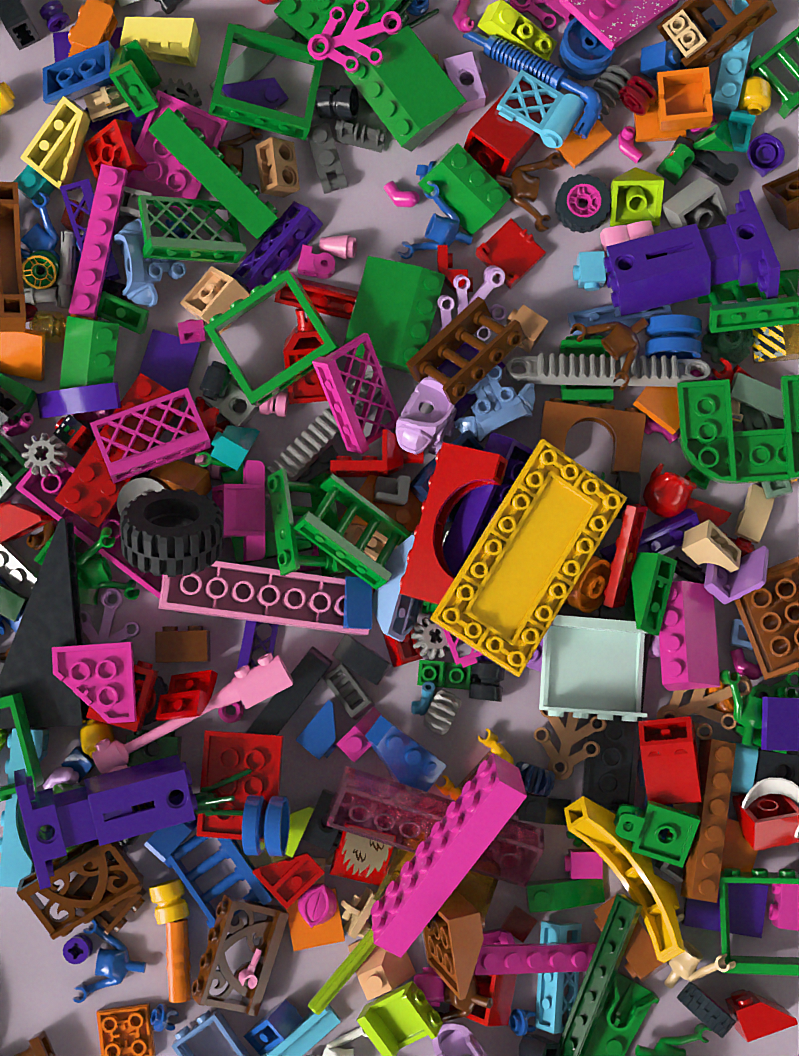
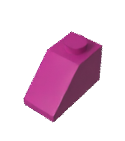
(355, 743)

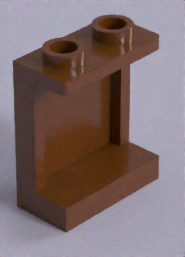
(114, 918)

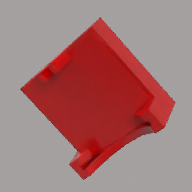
(113, 148)
(511, 251)

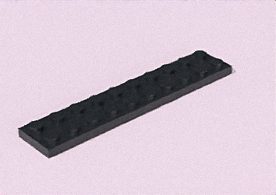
(612, 774)

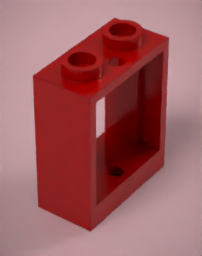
(151, 675)

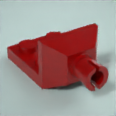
(297, 345)
(392, 460)

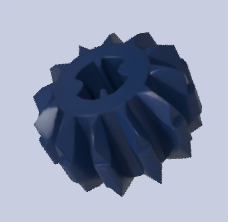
(536, 779)

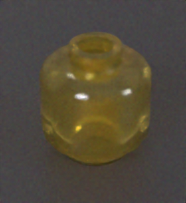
(51, 323)

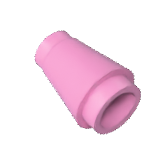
(339, 246)

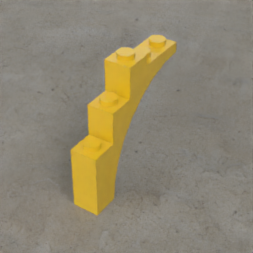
(635, 871)

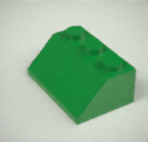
(465, 188)
(88, 352)

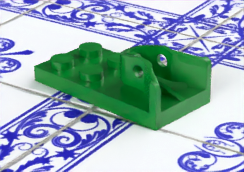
(620, 1017)

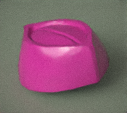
(317, 904)

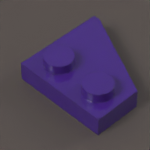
(257, 92)

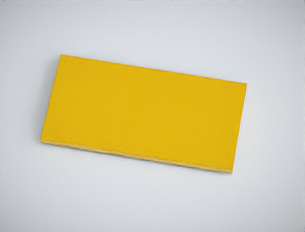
(529, 558)

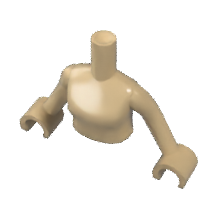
(686, 964)

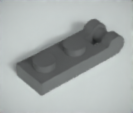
(326, 157)

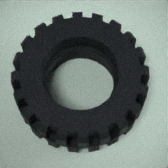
(171, 532)

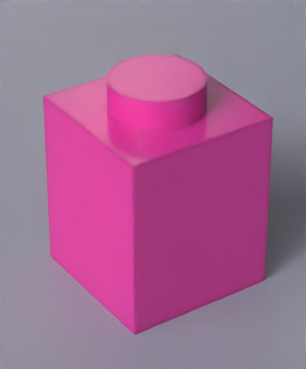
(583, 864)

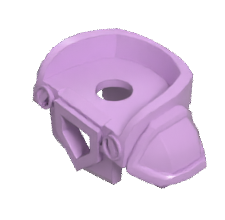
(419, 430)
(456, 1040)

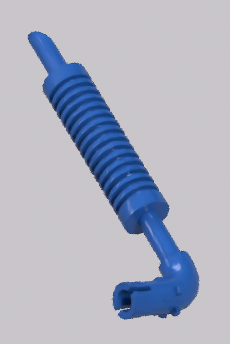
(547, 72)

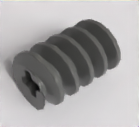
(609, 86)

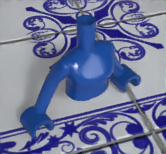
(440, 228)
(37, 237)
(109, 963)

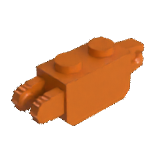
(94, 25)

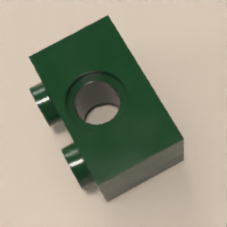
(168, 746)

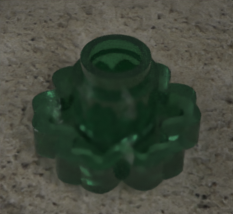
(734, 350)

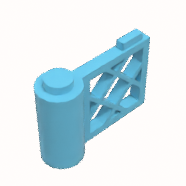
(555, 123)

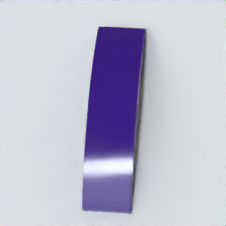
(78, 400)

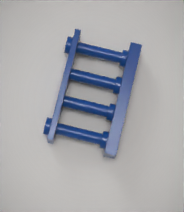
(243, 871)

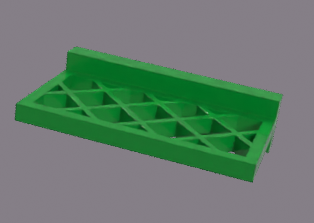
(189, 249)

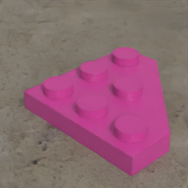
(100, 677)

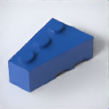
(403, 756)

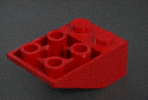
(670, 760)

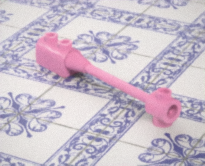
(248, 686)

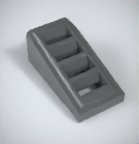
(364, 706)

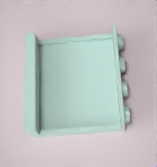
(592, 668)

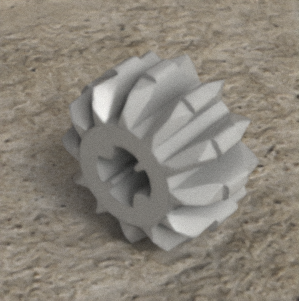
(53, 456)
(424, 639)
(442, 712)

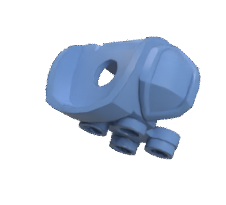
(142, 271)
(495, 406)

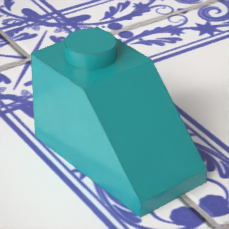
(233, 445)

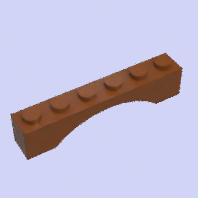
(11, 278)
(704, 863)

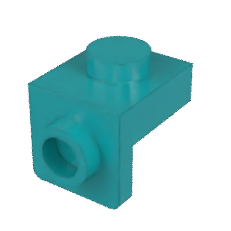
(740, 128)

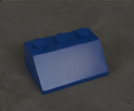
(78, 74)

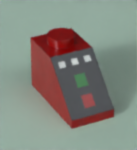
(74, 434)

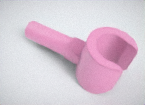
(249, 972)

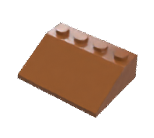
(773, 619)
(454, 942)

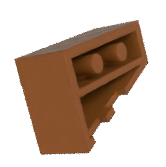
(640, 949)

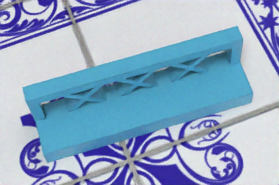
(550, 986)
(307, 1033)

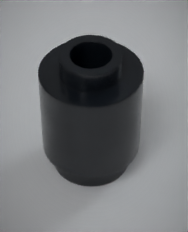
(215, 381)

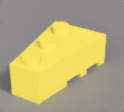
(164, 38)
(59, 143)

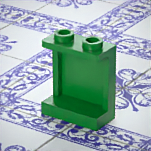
(135, 77)
(587, 393)

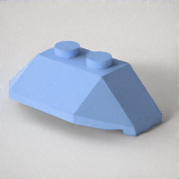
(393, 610)

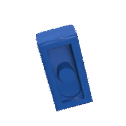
(357, 604)

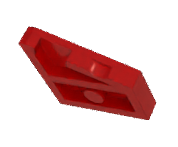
(289, 877)

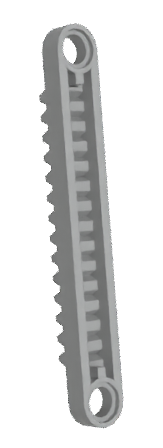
(602, 370)
(313, 441)

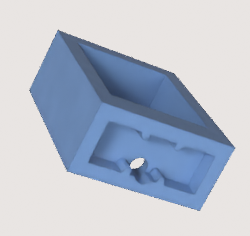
(204, 1020)

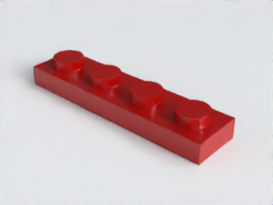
(623, 563)

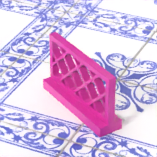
(339, 399)
(160, 454)

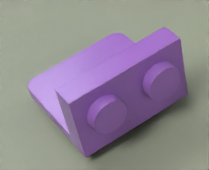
(732, 586)

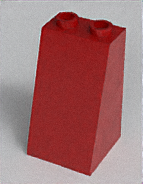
(499, 142)

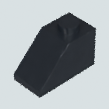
(543, 809)

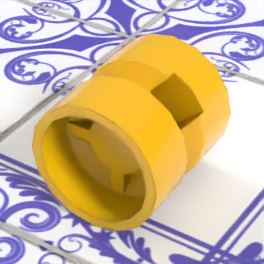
(169, 901)

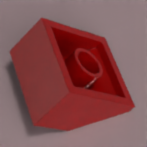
(768, 820)
(501, 990)
(757, 1015)

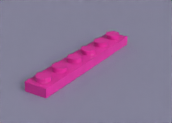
(98, 241)
(534, 958)

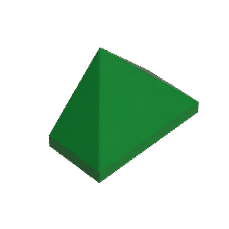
(715, 138)

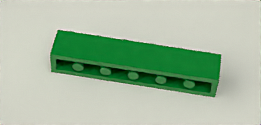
(213, 173)

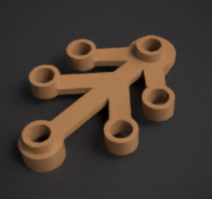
(700, 706)
(568, 737)

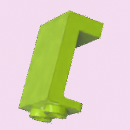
(399, 1019)

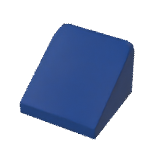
(79, 762)

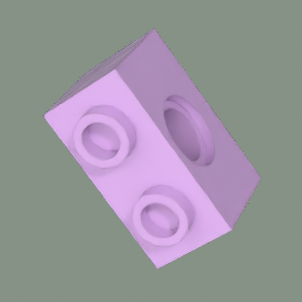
(465, 67)

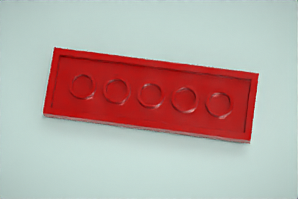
(90, 487)

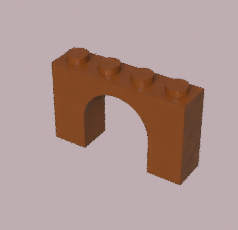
(624, 427)

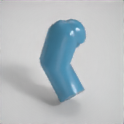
(427, 695)

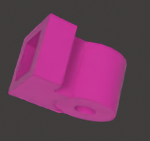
(316, 265)

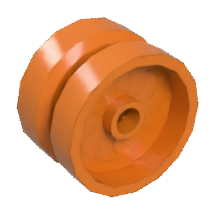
(590, 587)

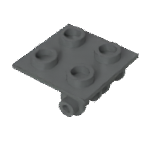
(364, 131)

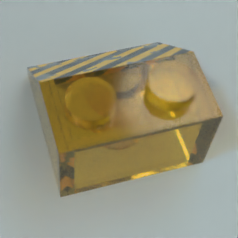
(775, 343)

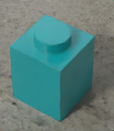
(31, 183)

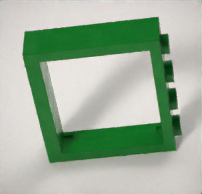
(257, 115)
(295, 371)
(26, 742)
(754, 964)

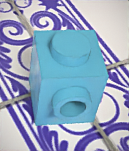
(590, 270)

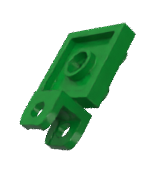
(644, 827)

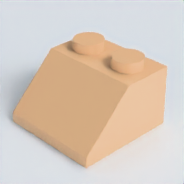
(213, 295)

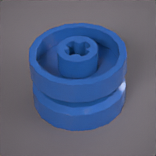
(583, 52)
(674, 337)
(265, 825)

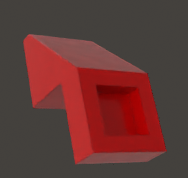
(445, 261)

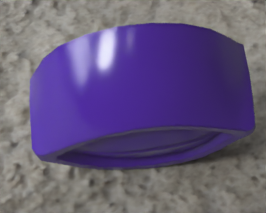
(765, 153)

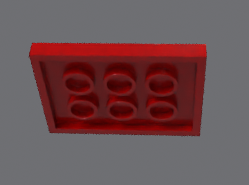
(232, 753)

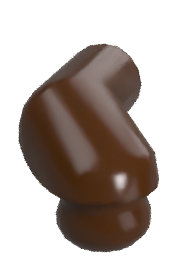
(38, 541)

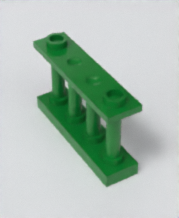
(758, 64)
(752, 314)
(284, 525)
(342, 550)

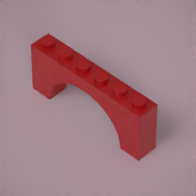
(455, 475)

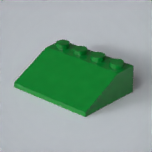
(407, 88)
(395, 309)

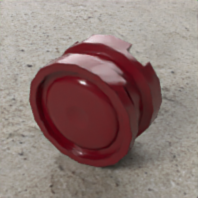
(638, 95)

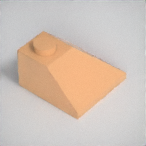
(382, 971)

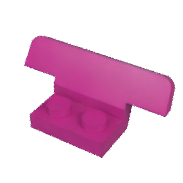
(245, 509)

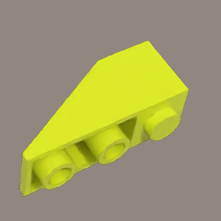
(514, 27)

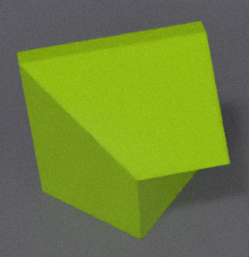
(636, 198)

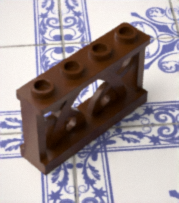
(87, 906)
(219, 942)

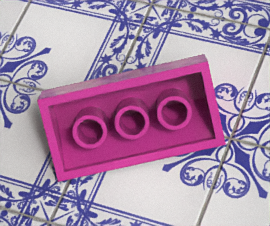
(689, 639)

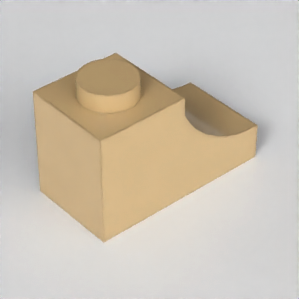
(710, 545)

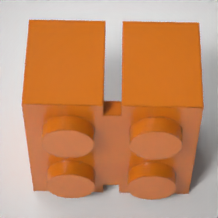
(682, 99)

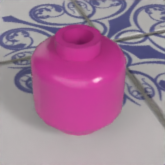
(431, 985)

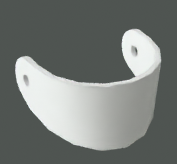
(773, 786)

